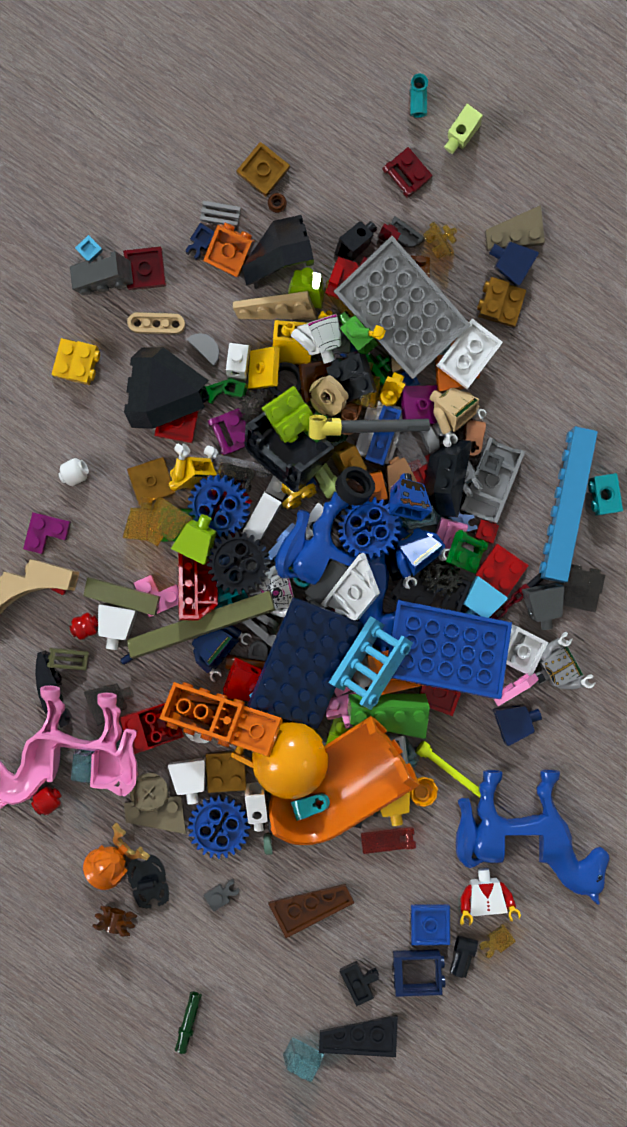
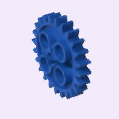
(234, 514)
(375, 545)
(233, 834)

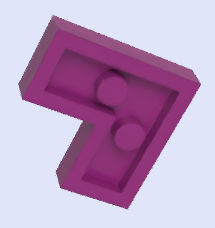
(42, 527)

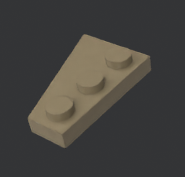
(522, 229)

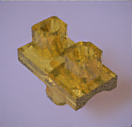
(434, 233)

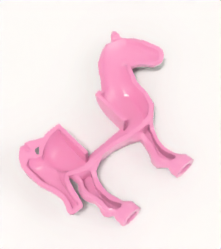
(42, 753)

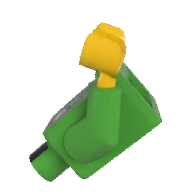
(360, 337)

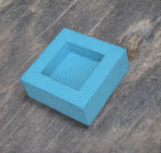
(89, 249)

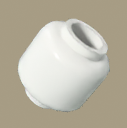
(73, 472)

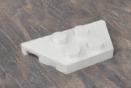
(354, 590)

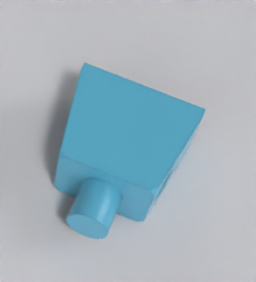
(483, 598)

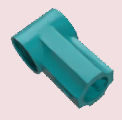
(418, 97)

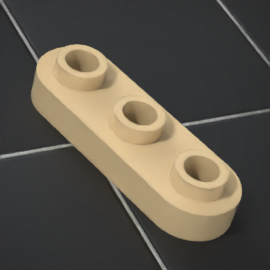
(148, 319)

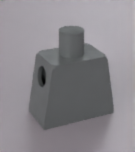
(544, 603)

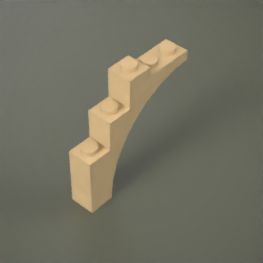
(38, 577)

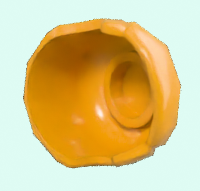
(425, 793)

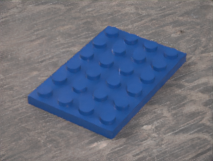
(452, 649)

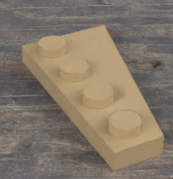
(287, 306)

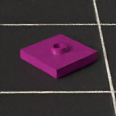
(417, 403)

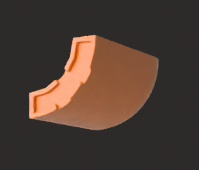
(360, 780)

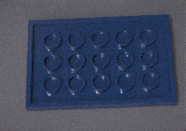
(303, 662)

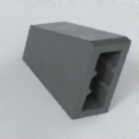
(328, 580)

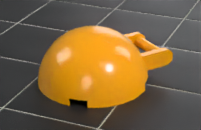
(295, 763)

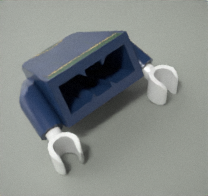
(214, 648)

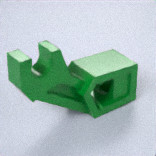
(221, 387)

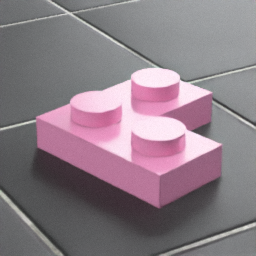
(168, 597)

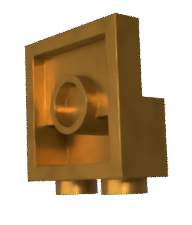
(501, 302)

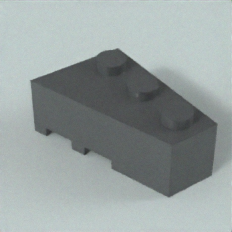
(102, 274)

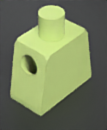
(466, 123)

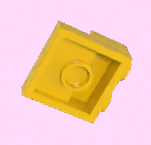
(76, 361)

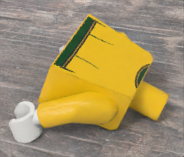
(192, 469)

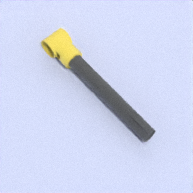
(321, 426)

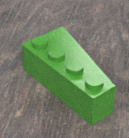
(396, 712)

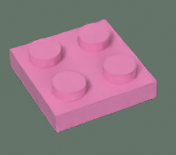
(520, 685)

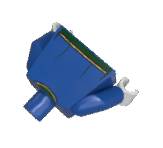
(417, 551)

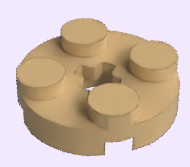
(336, 392)

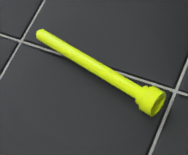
(425, 751)

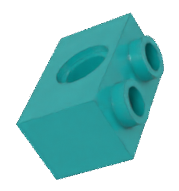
(611, 485)

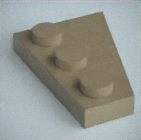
(167, 818)

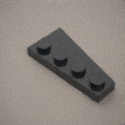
(364, 1038)

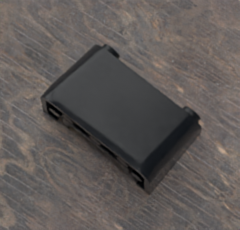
(289, 462)

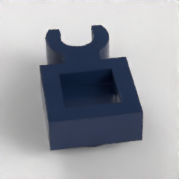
(201, 239)

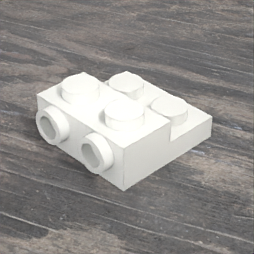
(524, 650)

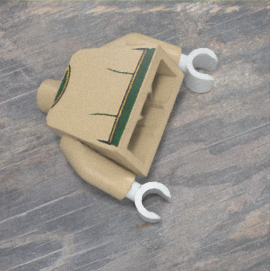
(454, 410)

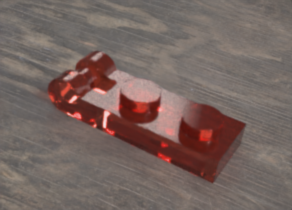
(387, 840)

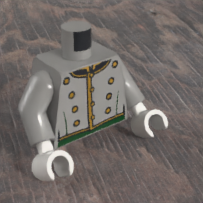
(561, 667)

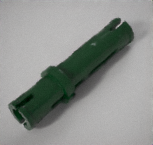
(186, 1029)

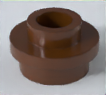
(277, 197)

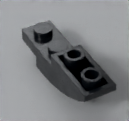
(48, 676)

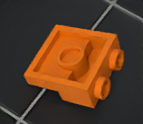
(229, 249)

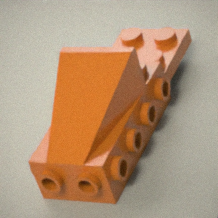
(220, 719)

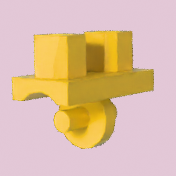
(392, 390)

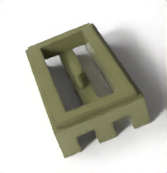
(52, 657)

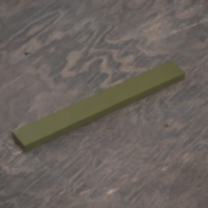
(190, 629)

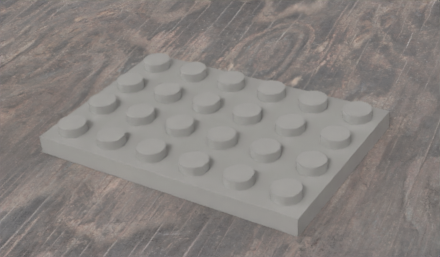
(404, 301)

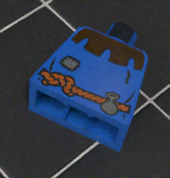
(409, 499)

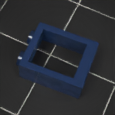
(418, 989)

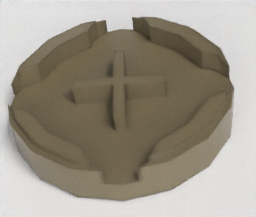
(149, 792)

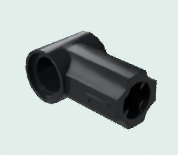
(465, 950)

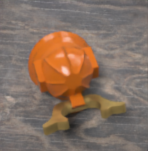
(106, 865)

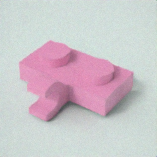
(338, 708)

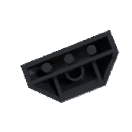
(447, 476)

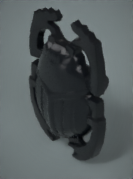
(148, 881)

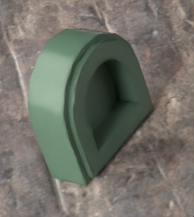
(268, 846)

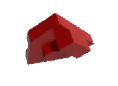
(342, 270)

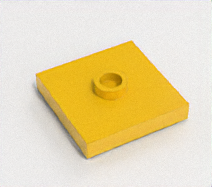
(263, 368)

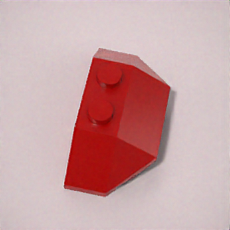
(195, 589)

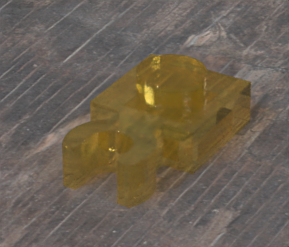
(499, 939)

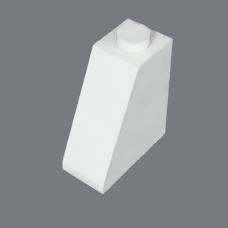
(262, 517)

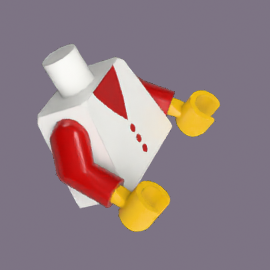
(486, 897)

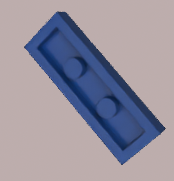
(381, 440)

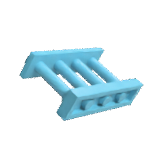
(357, 653)

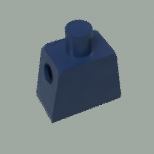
(513, 261)
(515, 722)

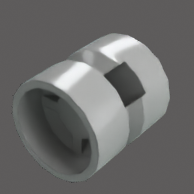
(433, 438)

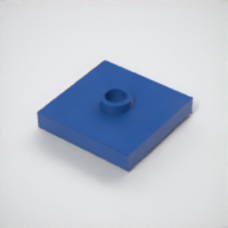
(430, 924)

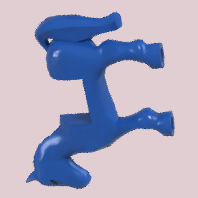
(311, 557)
(555, 840)

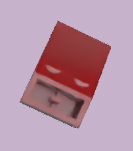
(149, 728)

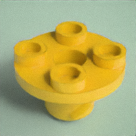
(294, 498)

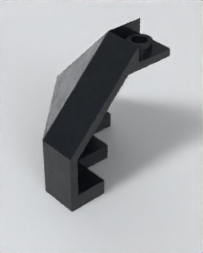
(281, 246)
(162, 389)

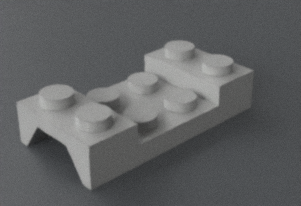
(491, 499)

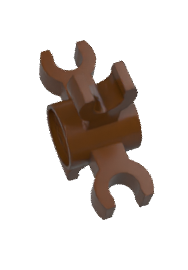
(114, 921)

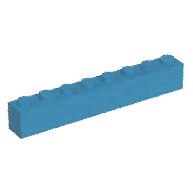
(568, 505)

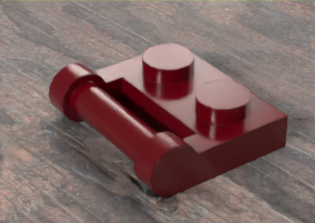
(411, 168)

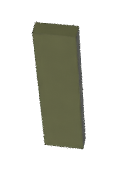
(121, 596)

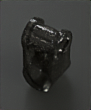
(238, 474)

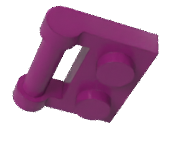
(235, 427)

